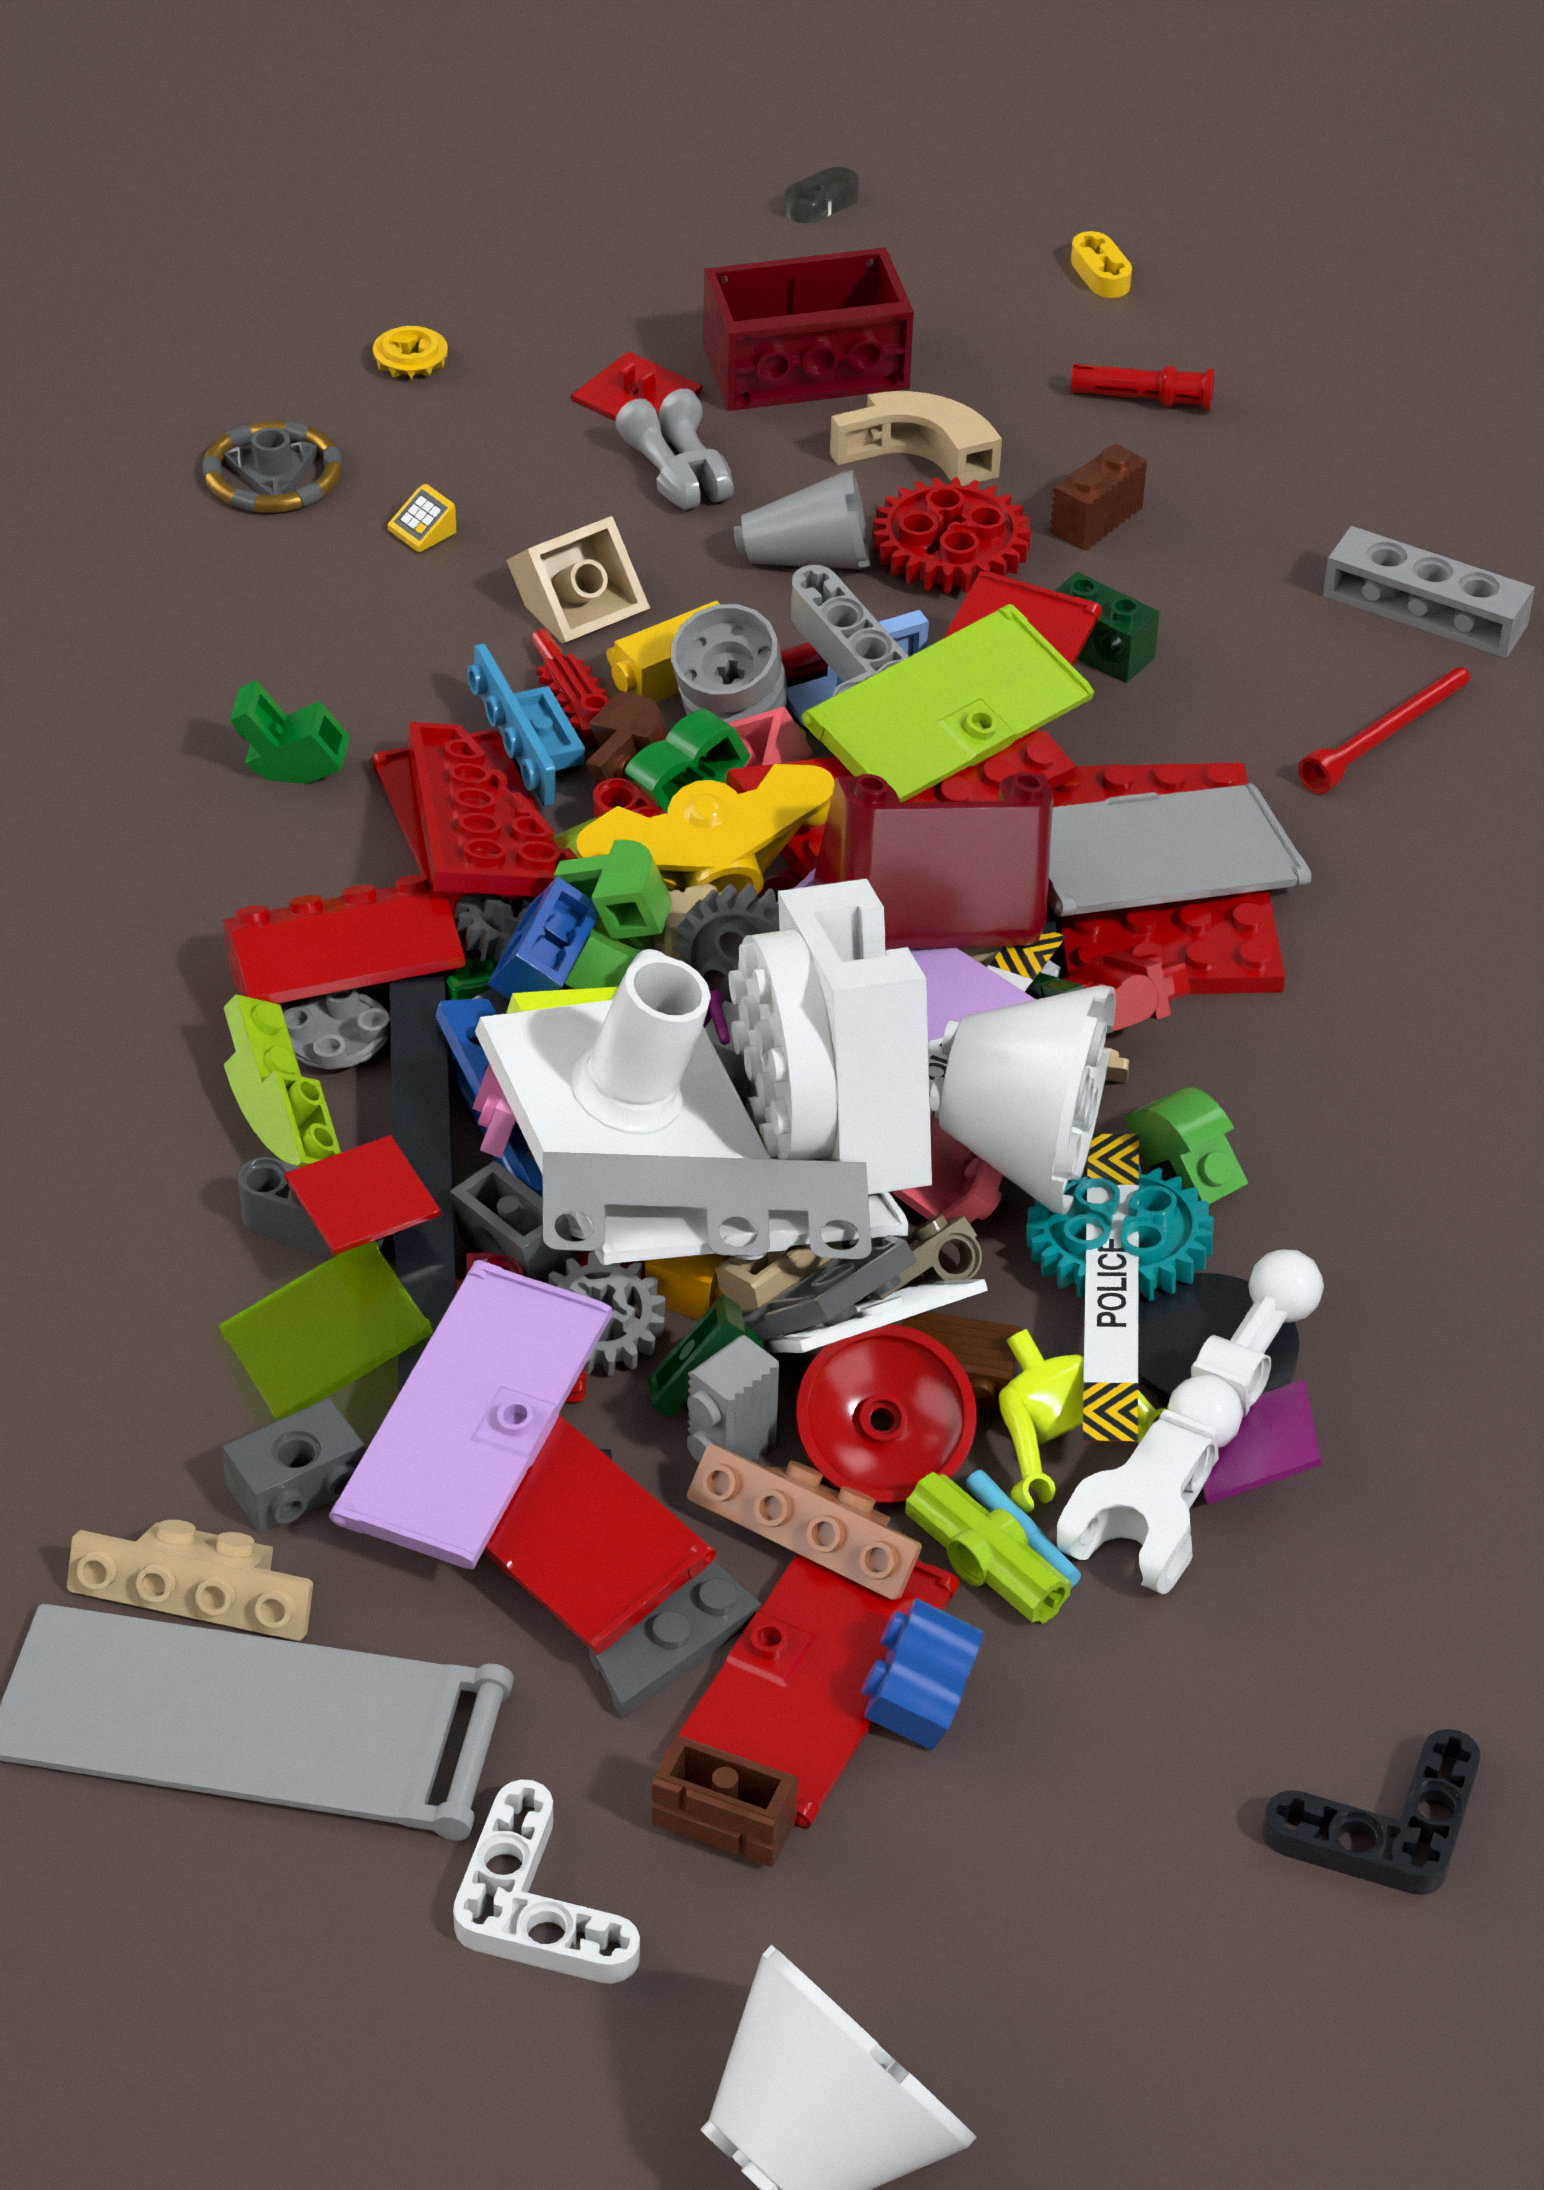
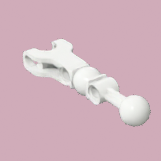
(1168, 1469)

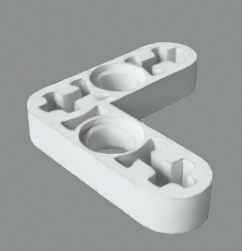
(519, 1911)

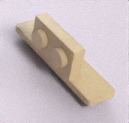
(193, 1576)

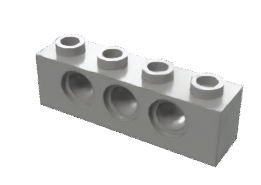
(1428, 591)

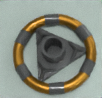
(272, 466)

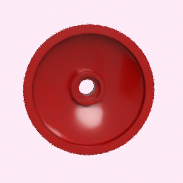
(893, 1374)

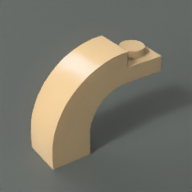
(922, 426)

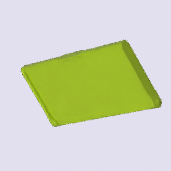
(950, 704)

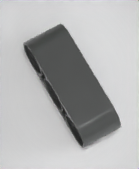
(275, 1211)

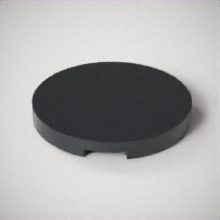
(1180, 1323)

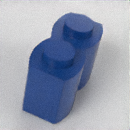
(922, 1673)

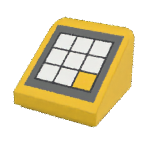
(424, 519)

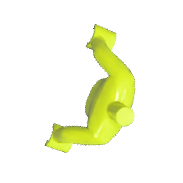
(1043, 1406)

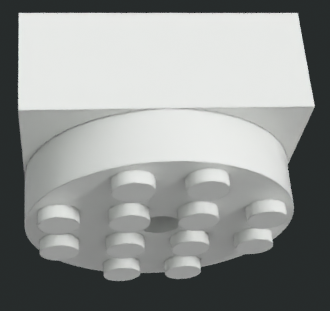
(836, 1037)

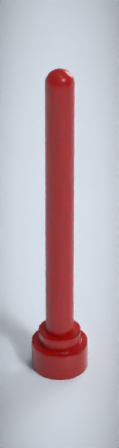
(1325, 767)

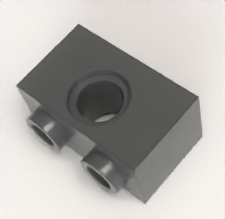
(506, 1218)
(292, 1465)

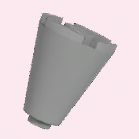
(808, 527)

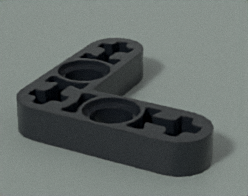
(1392, 1839)

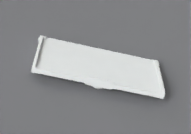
(671, 1232)

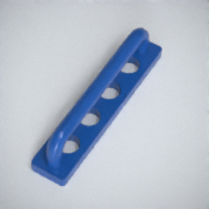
(468, 1066)

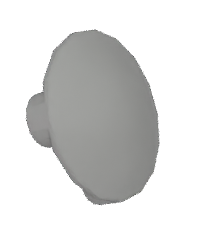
(338, 1029)

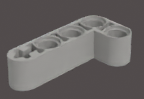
(840, 627)

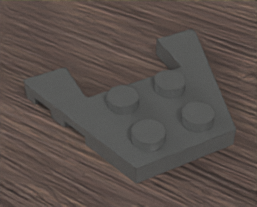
(832, 1289)

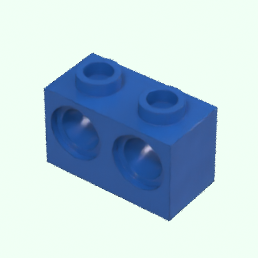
(545, 941)

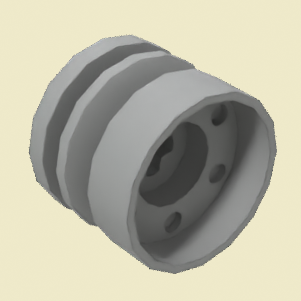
(729, 663)

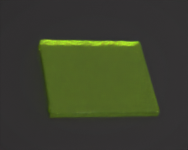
(325, 1330)

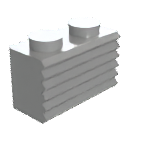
(734, 1401)

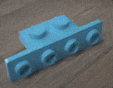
(530, 723)

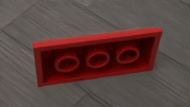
(342, 941)

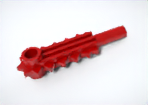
(570, 684)

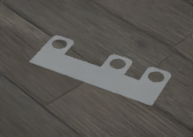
(721, 1185)

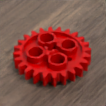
(950, 534)

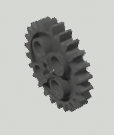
(719, 926)

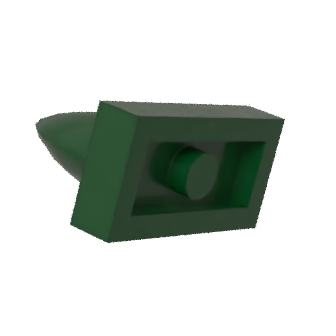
(710, 1334)

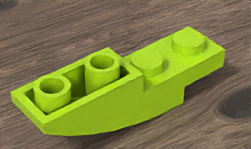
(267, 1083)

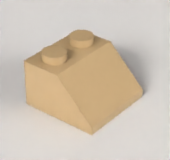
(579, 581)

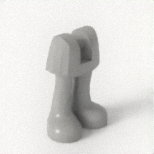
(676, 424)

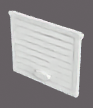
(877, 1313)

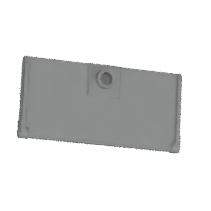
(1168, 850)

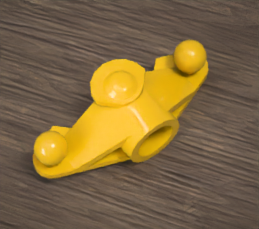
(718, 833)

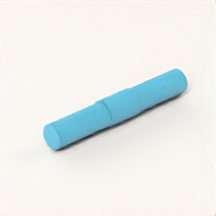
(992, 1497)

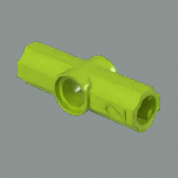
(988, 1547)

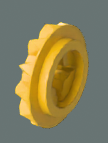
(397, 351)

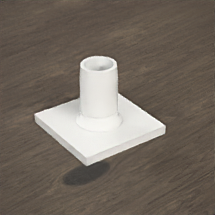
(622, 1072)

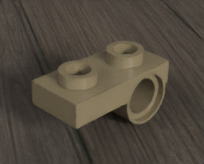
(926, 1248)

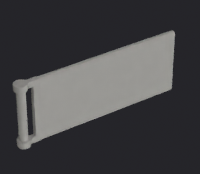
(247, 1717)

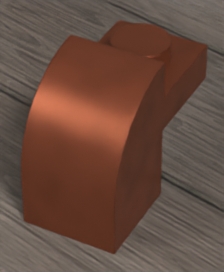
(621, 732)

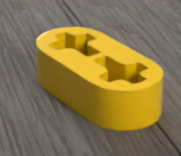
(1101, 264)

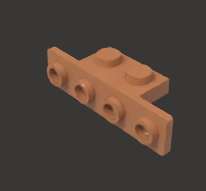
(807, 1517)

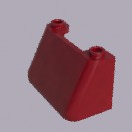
(945, 867)

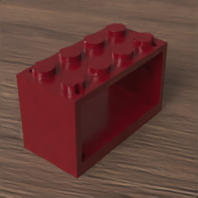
(807, 328)

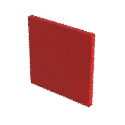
(627, 380)
(362, 1195)

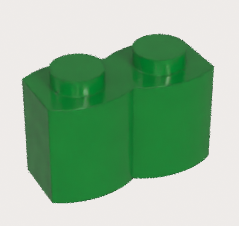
(693, 751)

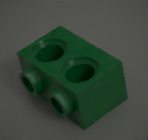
(1124, 634)

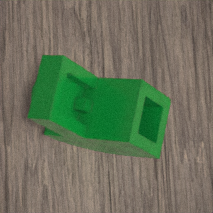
(289, 746)

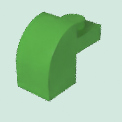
(623, 888)
(1191, 1134)

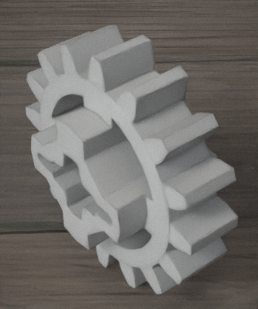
(616, 1288)

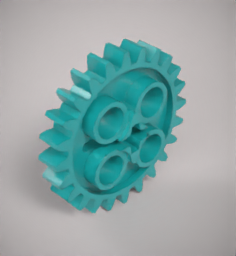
(1170, 1224)

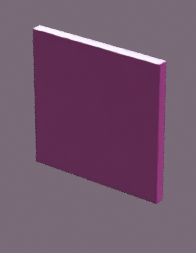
(1271, 1444)

